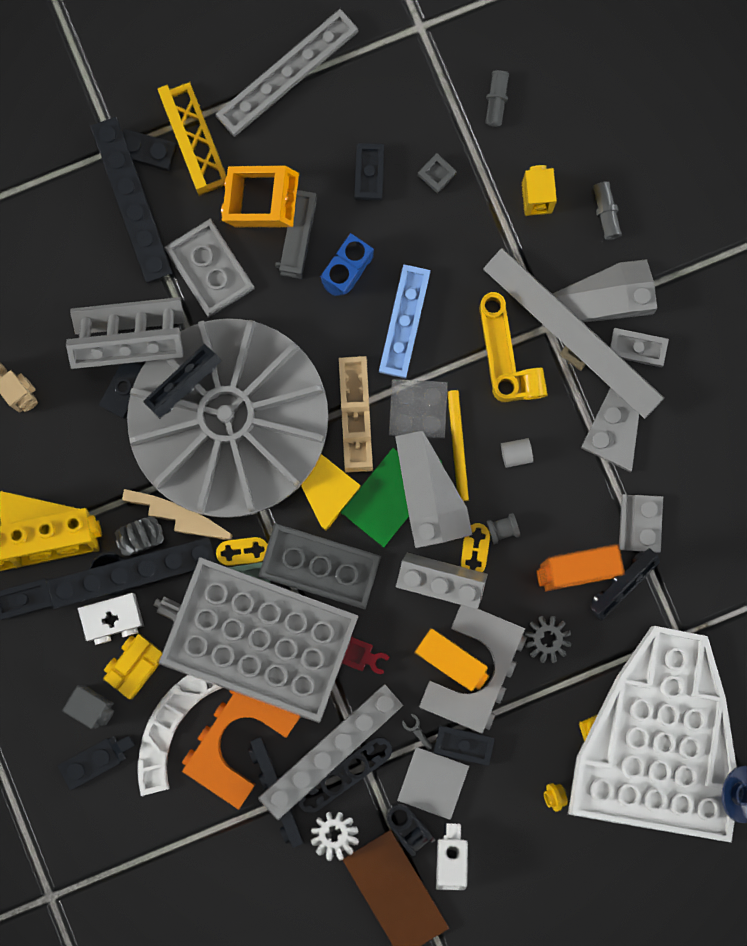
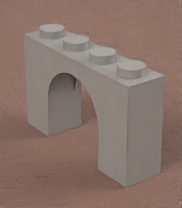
(502, 641)

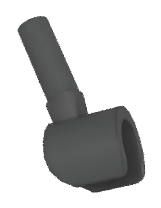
(419, 733)

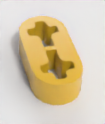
(241, 544)
(482, 550)

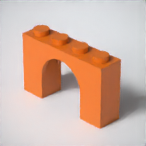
(580, 568)
(207, 763)

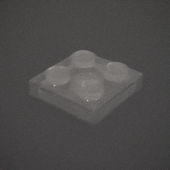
(418, 408)

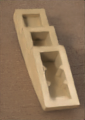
(355, 414)
(186, 521)

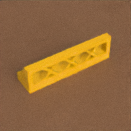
(182, 137)

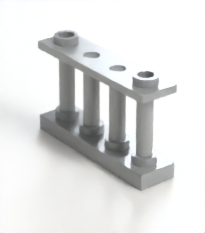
(126, 347)

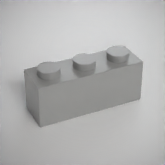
(441, 580)

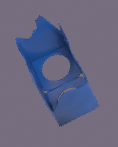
(353, 266)

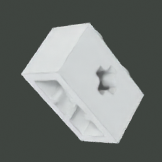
(94, 618)

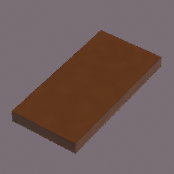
(395, 892)

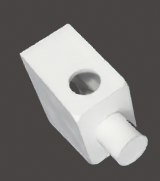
(451, 873)

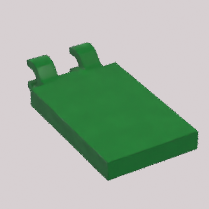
(381, 502)

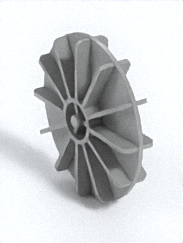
(243, 430)

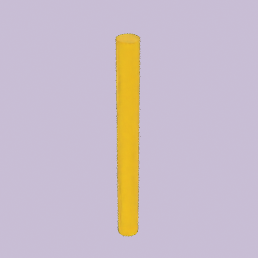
(458, 446)

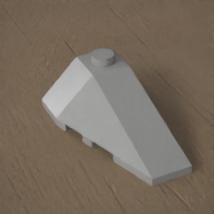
(612, 293)
(432, 500)

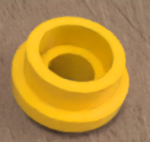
(555, 796)

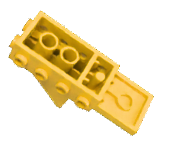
(43, 531)

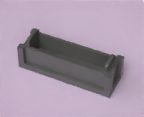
(298, 236)

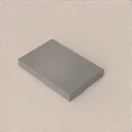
(209, 268)

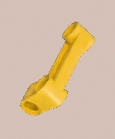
(527, 383)

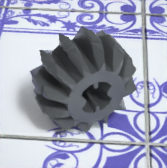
(139, 536)
(555, 644)

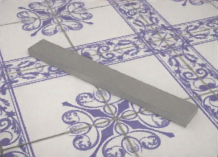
(573, 333)

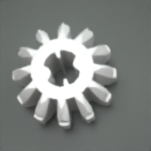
(343, 840)

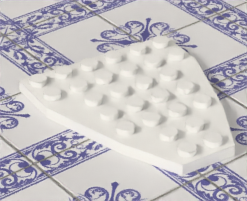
(660, 742)

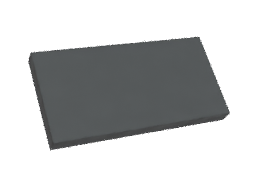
(319, 566)

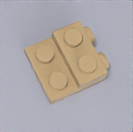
(17, 390)

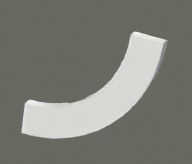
(161, 729)

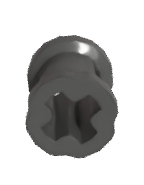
(503, 528)

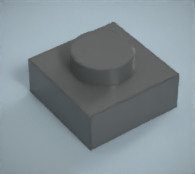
(437, 173)

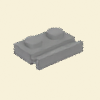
(640, 523)

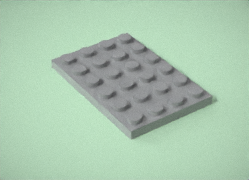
(259, 640)

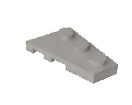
(614, 432)

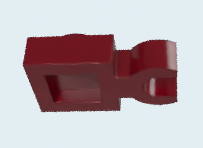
(359, 655)

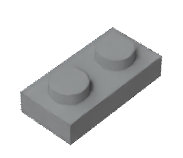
(639, 347)

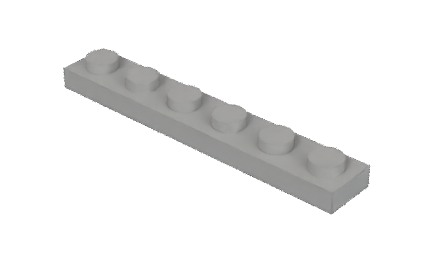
(287, 72)
(330, 752)

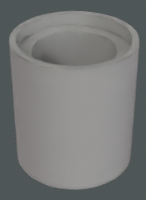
(517, 452)

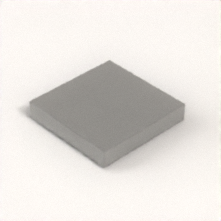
(433, 783)

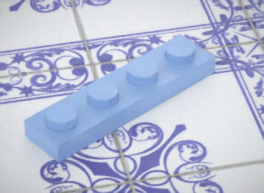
(404, 321)

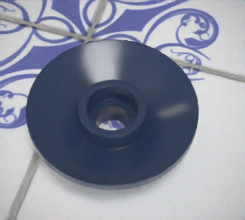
(735, 794)

